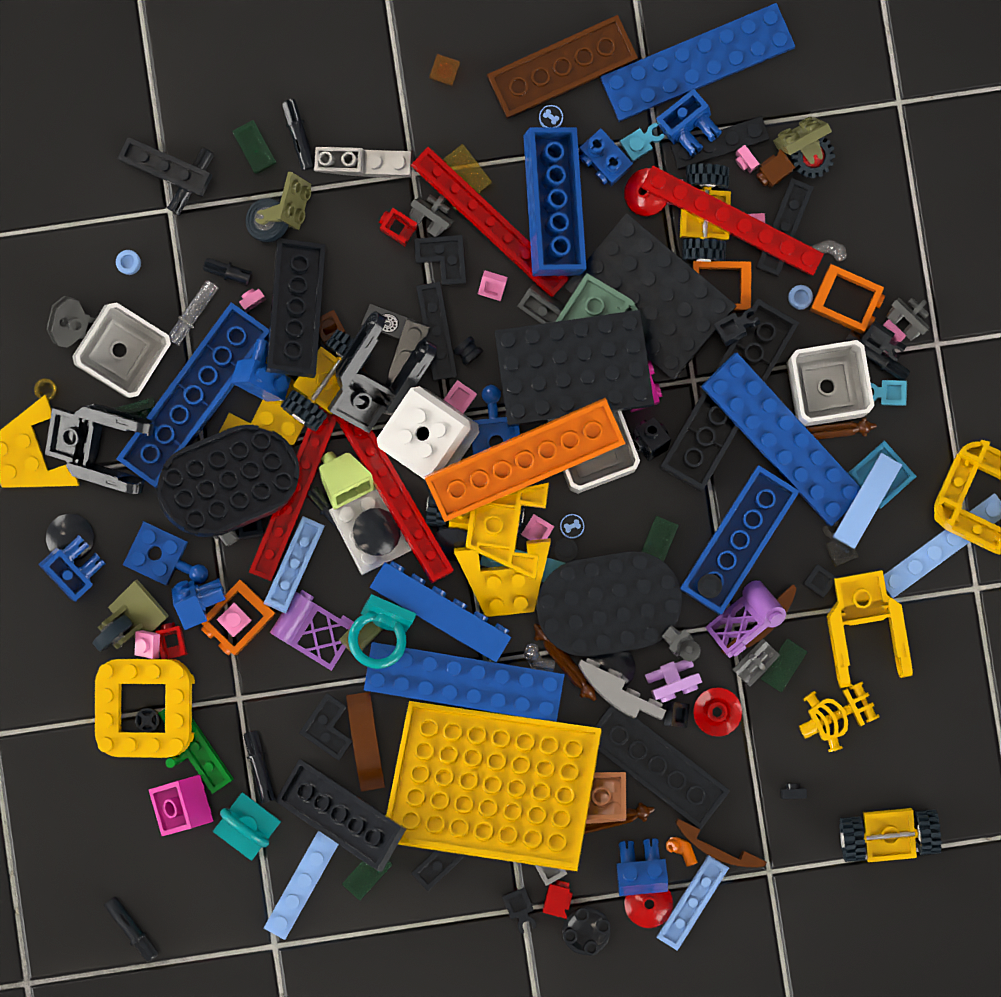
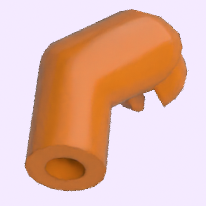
(683, 848)

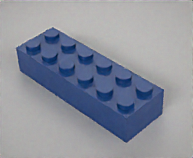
(554, 201)
(741, 537)
(441, 612)

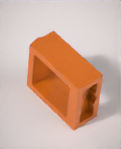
(745, 279)
(876, 301)
(256, 601)

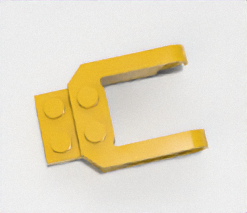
(865, 600)

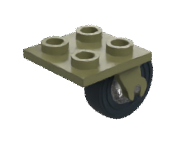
(270, 219)
(135, 612)

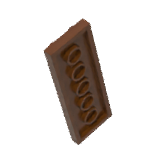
(562, 66)

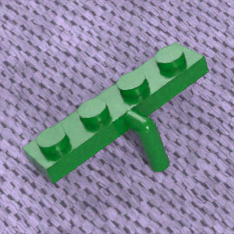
(203, 759)

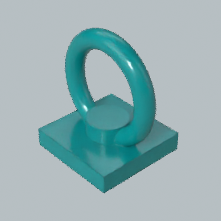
(388, 617)
(246, 826)

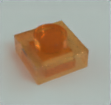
(444, 69)

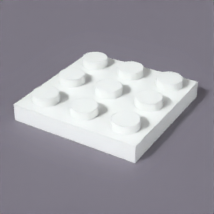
(345, 518)

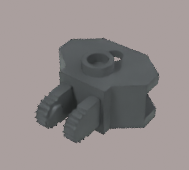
(73, 322)

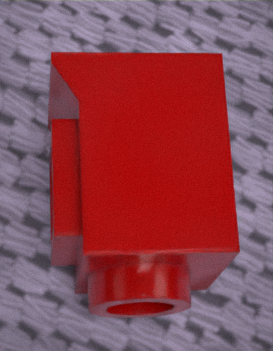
(388, 219)
(175, 651)
(558, 899)

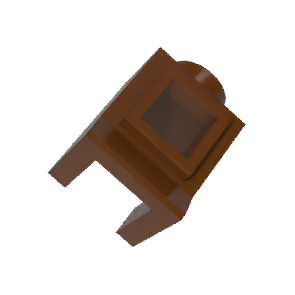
(775, 169)

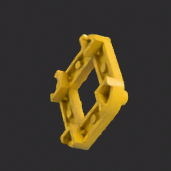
(954, 489)
(177, 708)

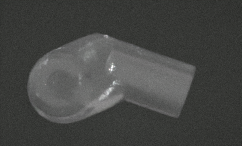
(834, 248)
(535, 660)

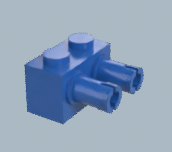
(683, 117)
(605, 158)
(253, 378)
(61, 568)
(191, 600)
(641, 876)

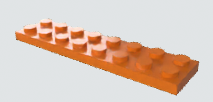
(525, 459)

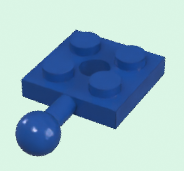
(494, 425)
(172, 551)

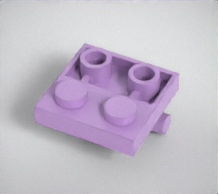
(673, 681)

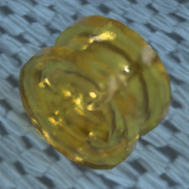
(41, 383)

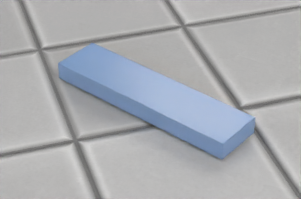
(867, 500)
(294, 564)
(692, 902)

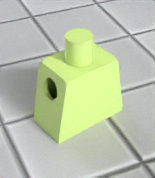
(344, 478)

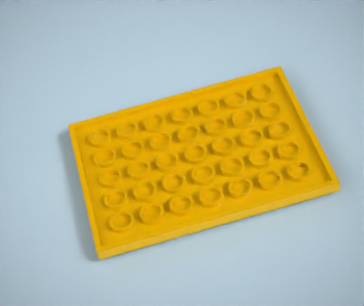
(494, 785)

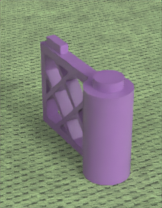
(764, 610)
(296, 620)

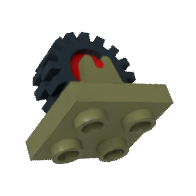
(808, 147)

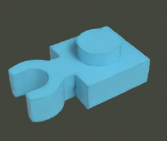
(639, 144)
(891, 392)

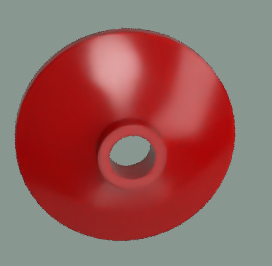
(642, 204)
(730, 715)
(647, 917)

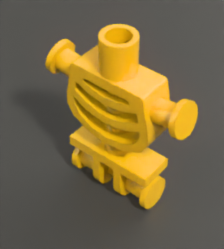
(816, 725)

